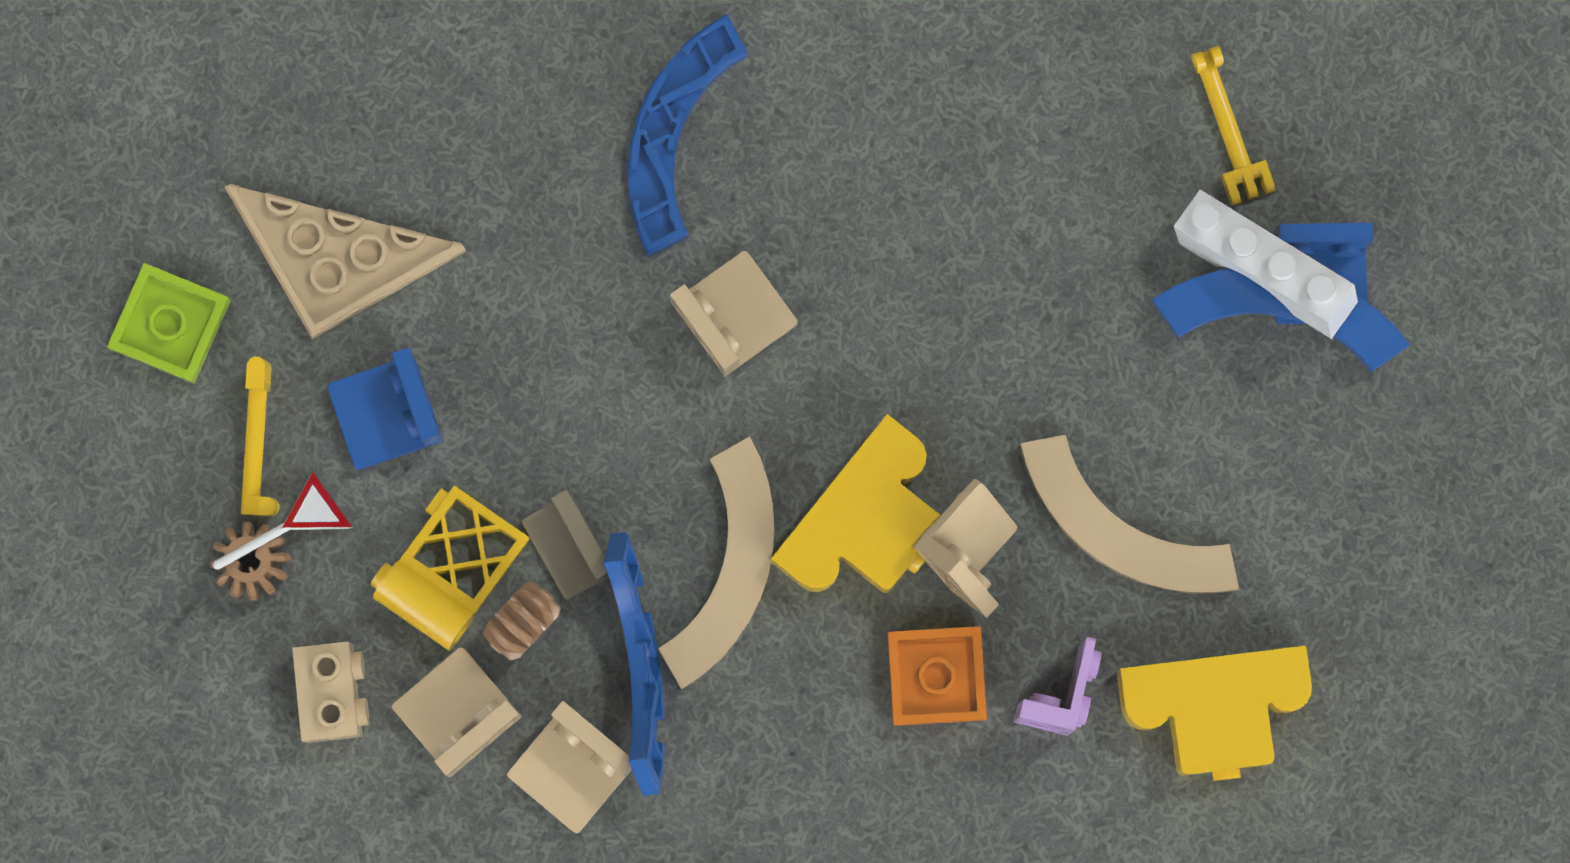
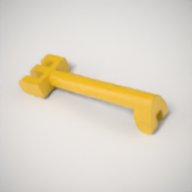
(1244, 172)
(258, 375)

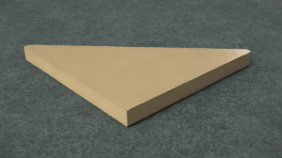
(335, 260)

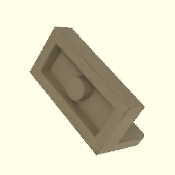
(566, 546)

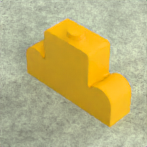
(864, 517)
(1217, 705)

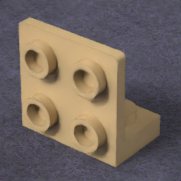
(734, 312)
(965, 542)
(456, 711)
(571, 768)

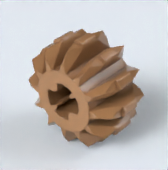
(260, 576)
(521, 621)

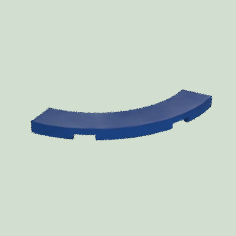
(660, 127)
(1230, 293)
(645, 753)

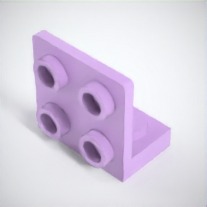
(1045, 711)

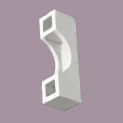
(1294, 278)

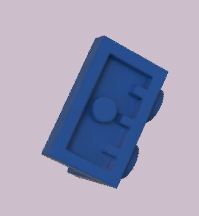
(1335, 246)
(385, 411)

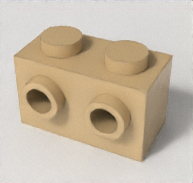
(329, 692)

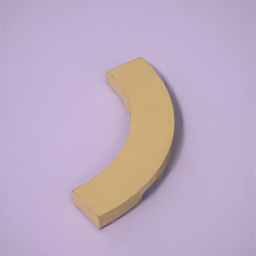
(1114, 541)
(743, 570)

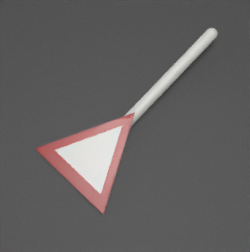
(311, 511)

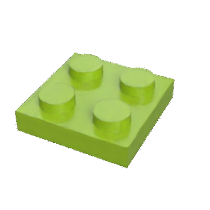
(169, 323)

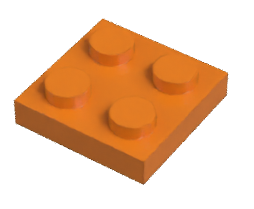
(937, 676)

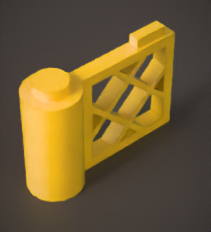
(427, 598)

